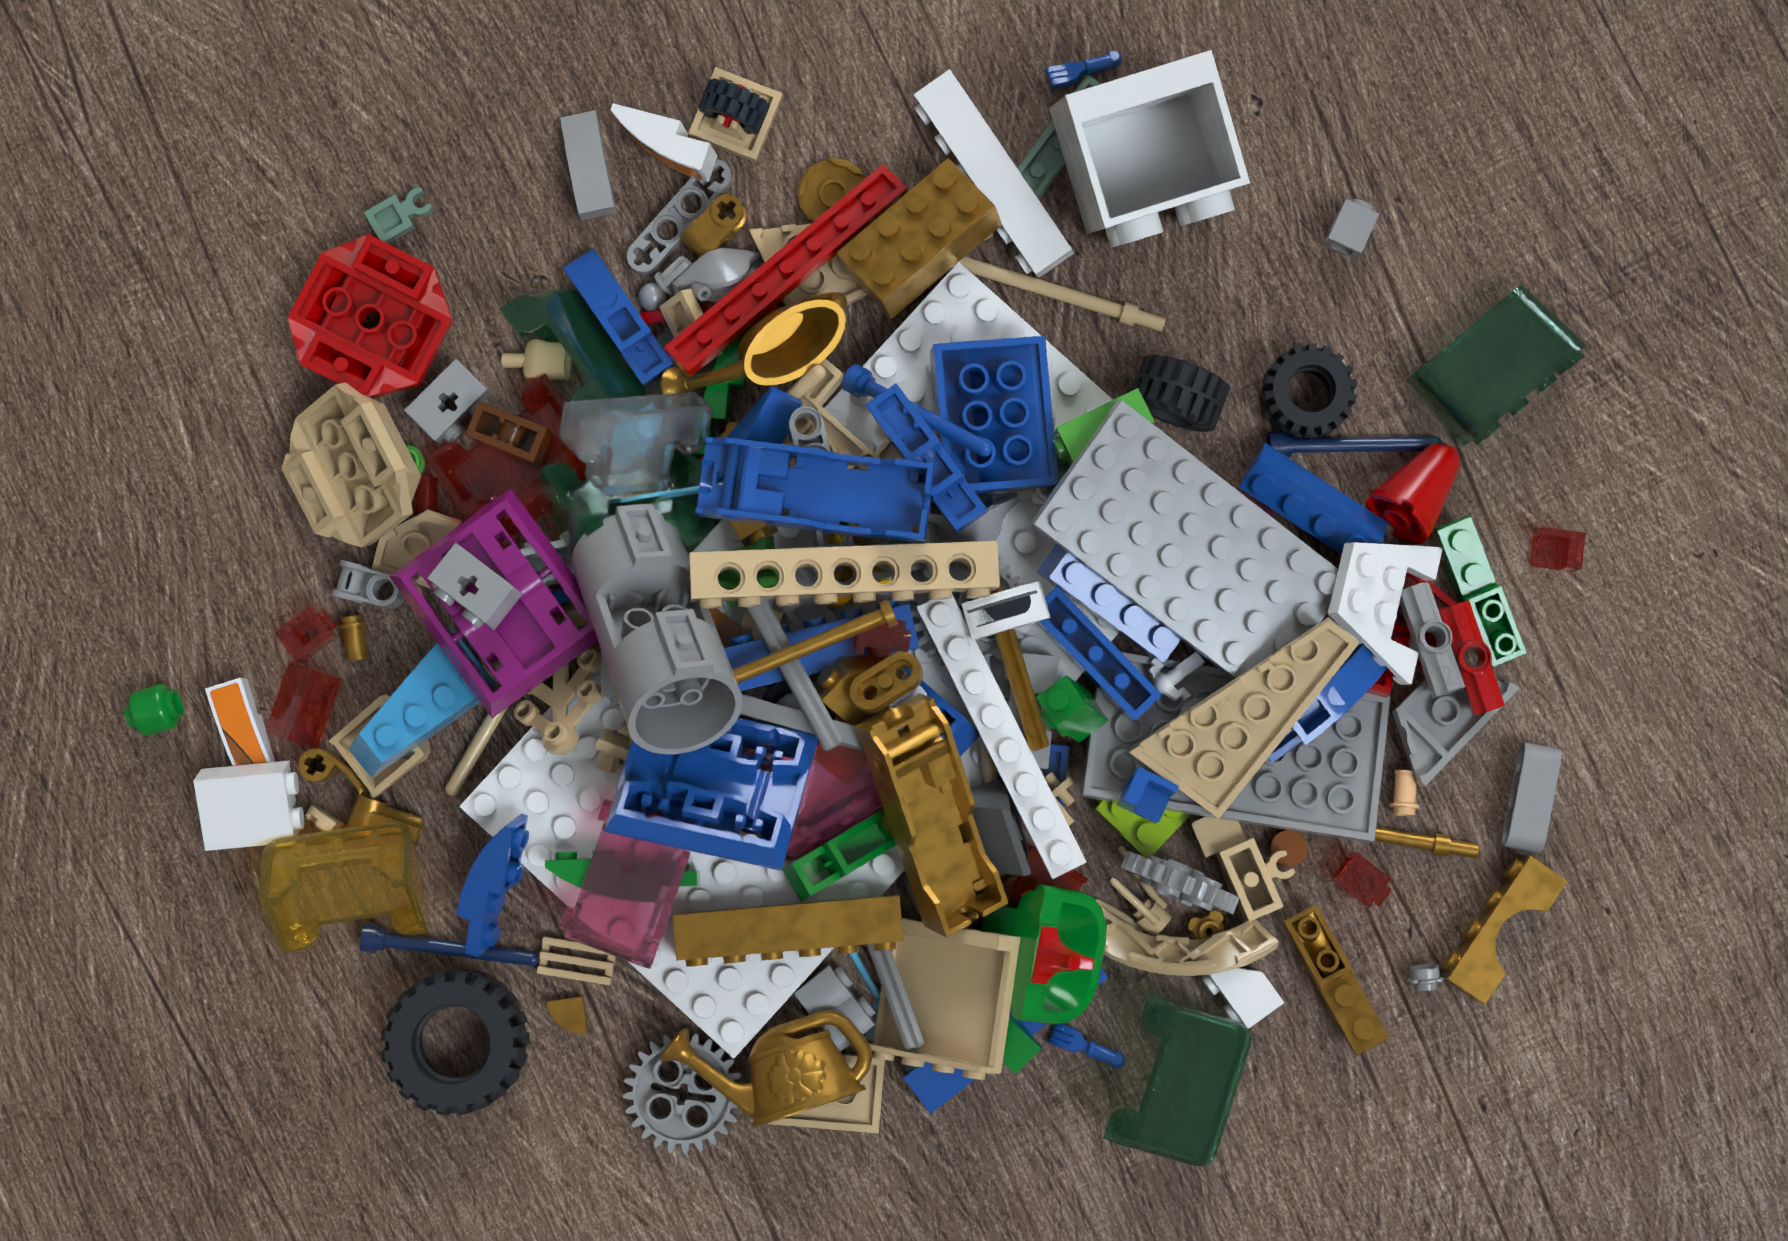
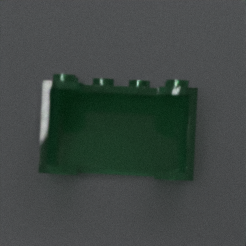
(1496, 366)

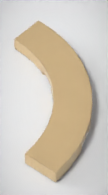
(1184, 956)

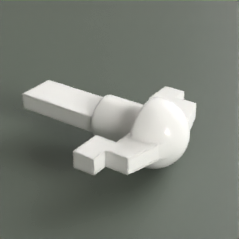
(1165, 682)

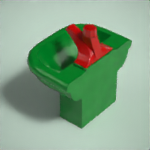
(1057, 952)

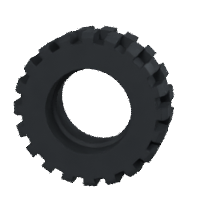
(406, 1052)

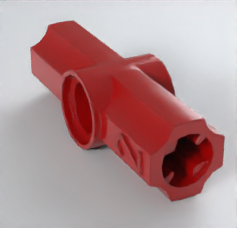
(1480, 682)

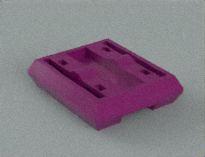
(528, 637)

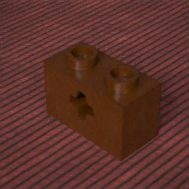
(509, 434)

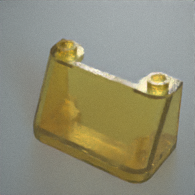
(341, 879)

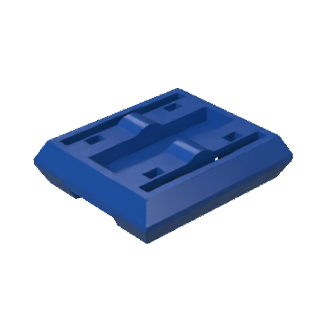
(718, 794)

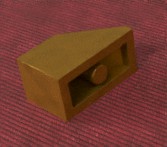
(835, 682)

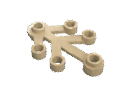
(560, 733)

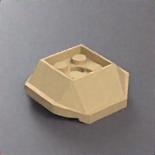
(350, 467)

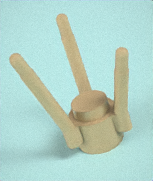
(1149, 915)

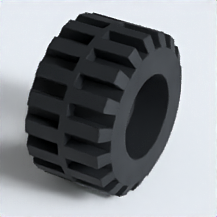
(1324, 366)
(1181, 392)

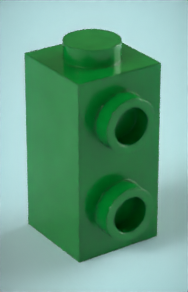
(1071, 709)

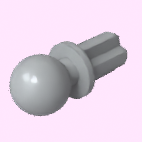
(655, 294)

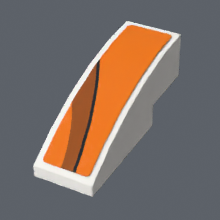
(667, 141)
(239, 723)

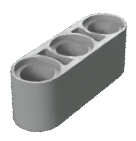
(1531, 797)

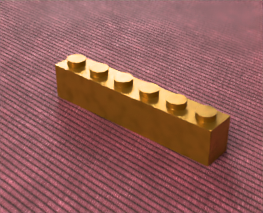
(788, 928)

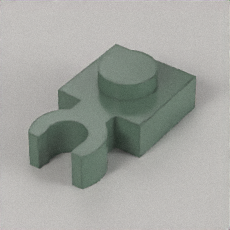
(393, 218)

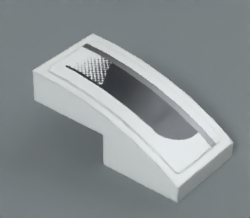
(1006, 610)

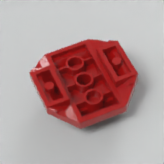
(348, 287)

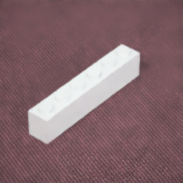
(993, 173)

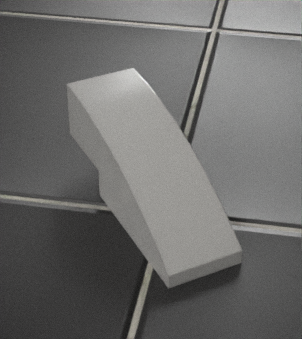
(588, 165)

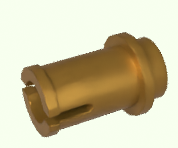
(354, 637)

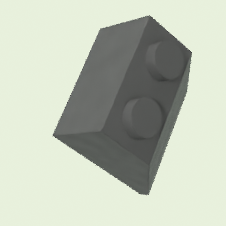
(1000, 828)

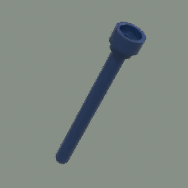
(1287, 445)
(377, 938)

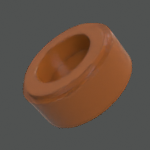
(1292, 843)

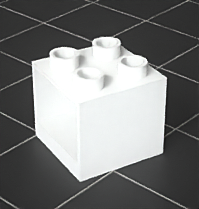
(1150, 148)

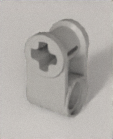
(363, 584)

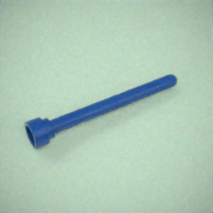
(860, 382)

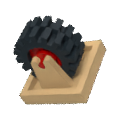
(735, 114)

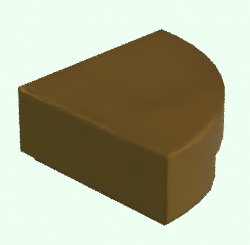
(569, 1014)

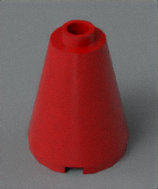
(1416, 493)

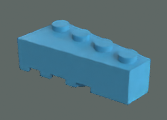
(416, 711)

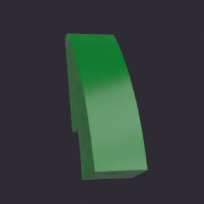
(838, 857)

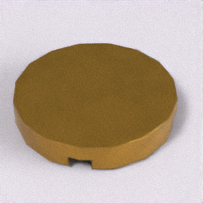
(827, 173)

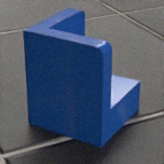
(1146, 794)

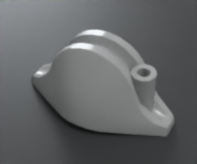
(718, 273)
(985, 528)

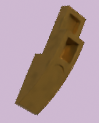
(1335, 980)

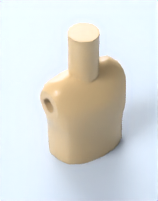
(540, 358)

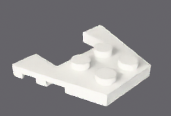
(1369, 596)

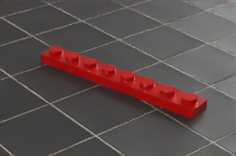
(784, 271)

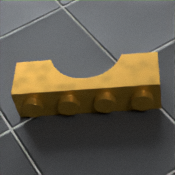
(1475, 965)

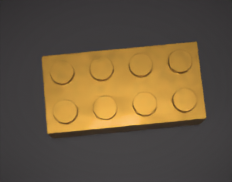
(919, 238)

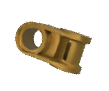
(712, 229)

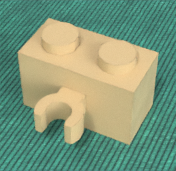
(1251, 878)

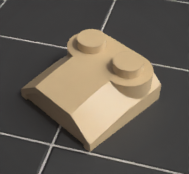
(391, 774)

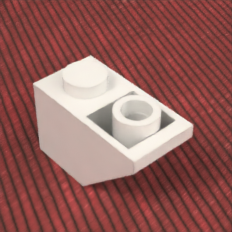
(1246, 993)

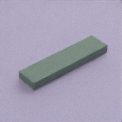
(1046, 157)

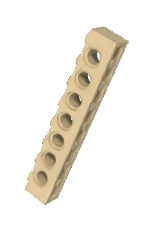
(978, 557)

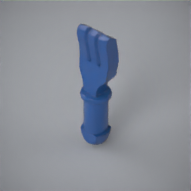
(1070, 72)
(1073, 1041)

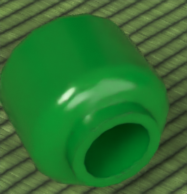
(154, 709)

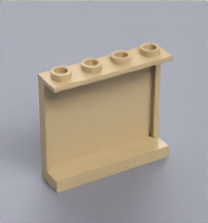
(958, 996)

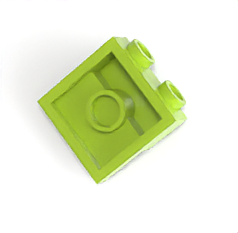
(1139, 832)

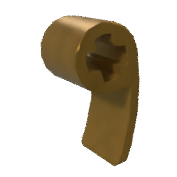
(333, 764)

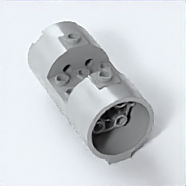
(655, 641)

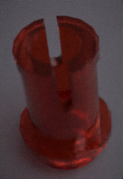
(426, 495)

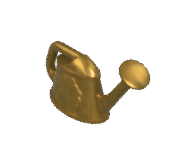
(776, 346)
(787, 1071)

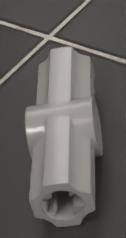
(1439, 662)

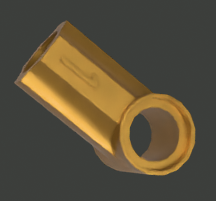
(374, 811)

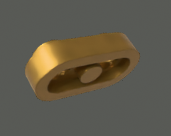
(886, 681)

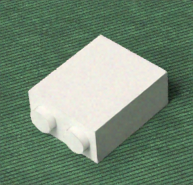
(247, 804)

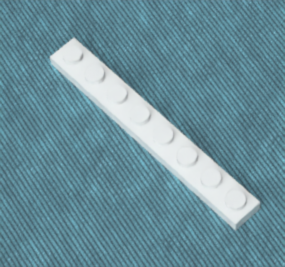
(1002, 736)

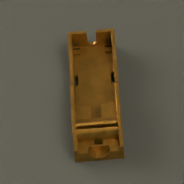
(931, 813)

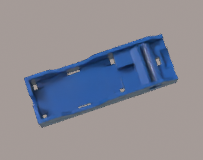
(816, 492)

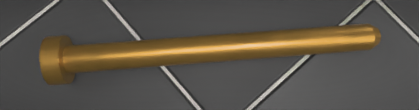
(817, 642)

